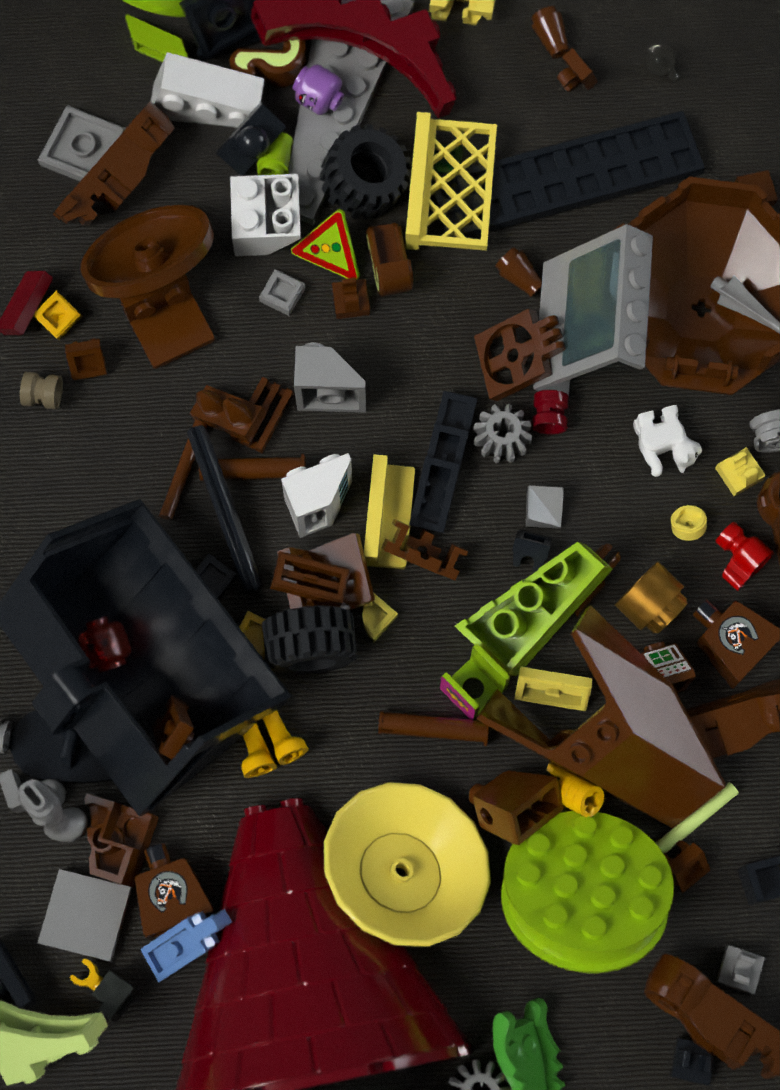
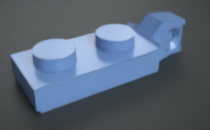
(184, 943)

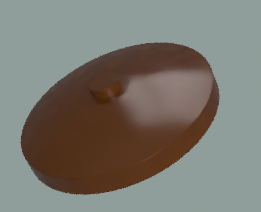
(147, 251)

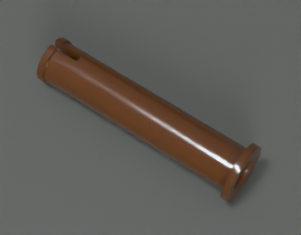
(258, 467)
(433, 727)

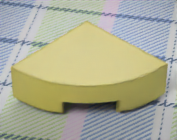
(377, 617)

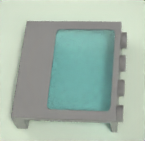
(599, 303)

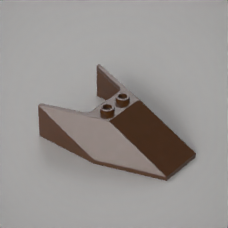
(633, 746)

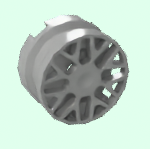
(766, 431)

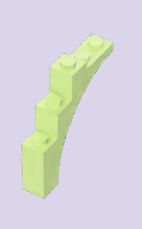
(35, 1039)

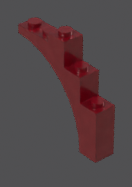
(367, 25)

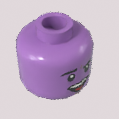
(318, 89)

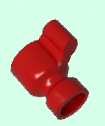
(748, 555)

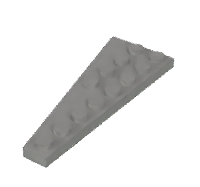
(316, 133)

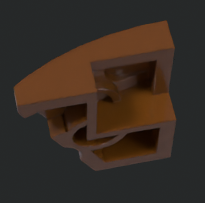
(117, 840)

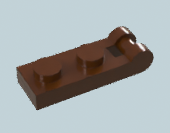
(173, 728)

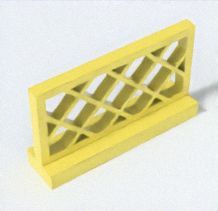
(422, 177)

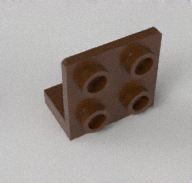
(168, 322)
(344, 553)

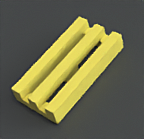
(553, 688)

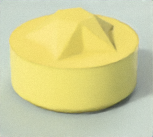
(689, 522)

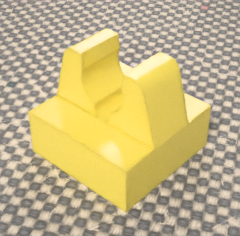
(740, 471)

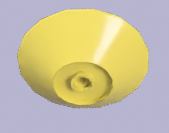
(427, 839)

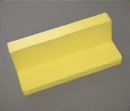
(388, 500)

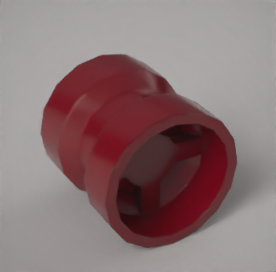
(550, 412)

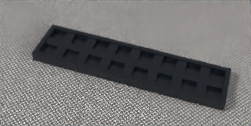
(580, 172)

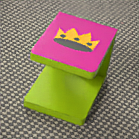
(479, 667)

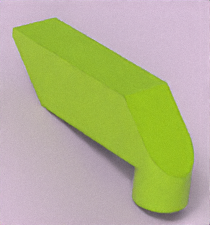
(152, 40)

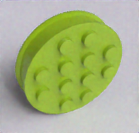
(587, 892)

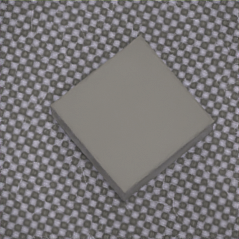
(282, 292)
(10, 785)

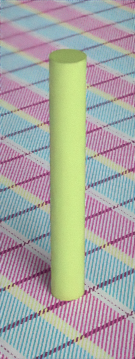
(697, 818)

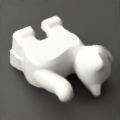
(664, 437)

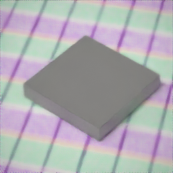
(78, 143)
(85, 915)

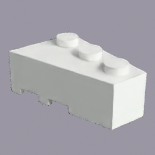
(205, 92)

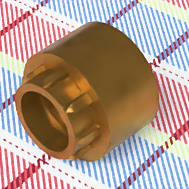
(653, 599)

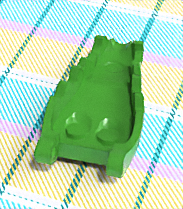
(527, 1049)

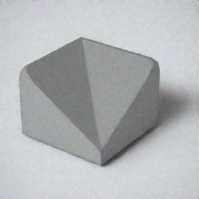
(544, 506)

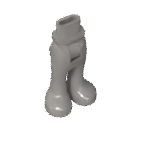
(44, 805)

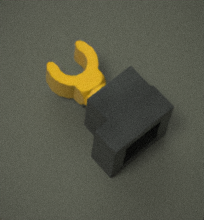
(111, 990)

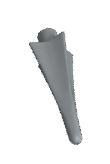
(738, 298)

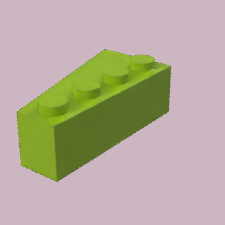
(535, 608)

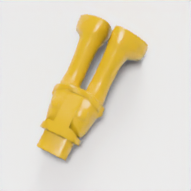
(285, 746)

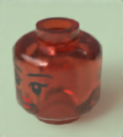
(105, 644)

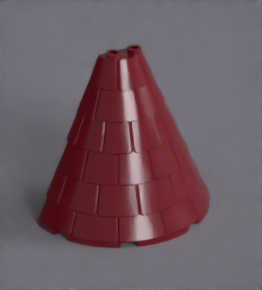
(296, 983)

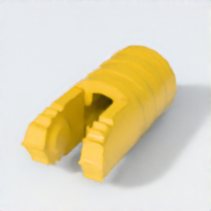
(577, 792)

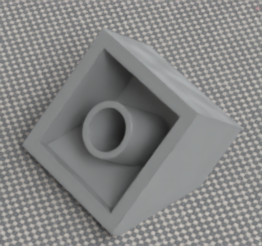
(326, 381)

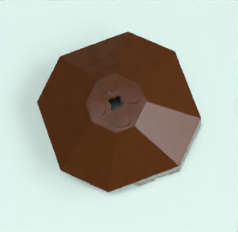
(702, 234)

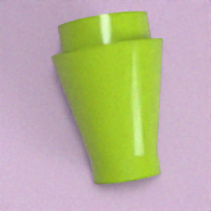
(277, 158)

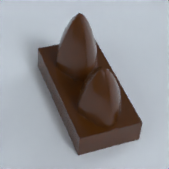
(227, 413)

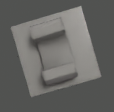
(740, 970)

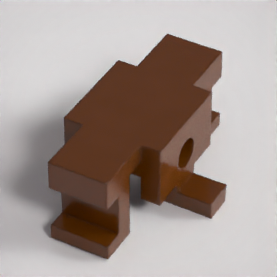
(430, 559)

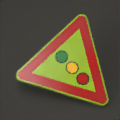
(330, 246)

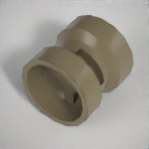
(39, 390)

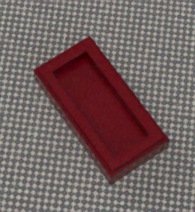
(24, 302)

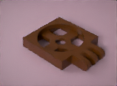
(539, 345)

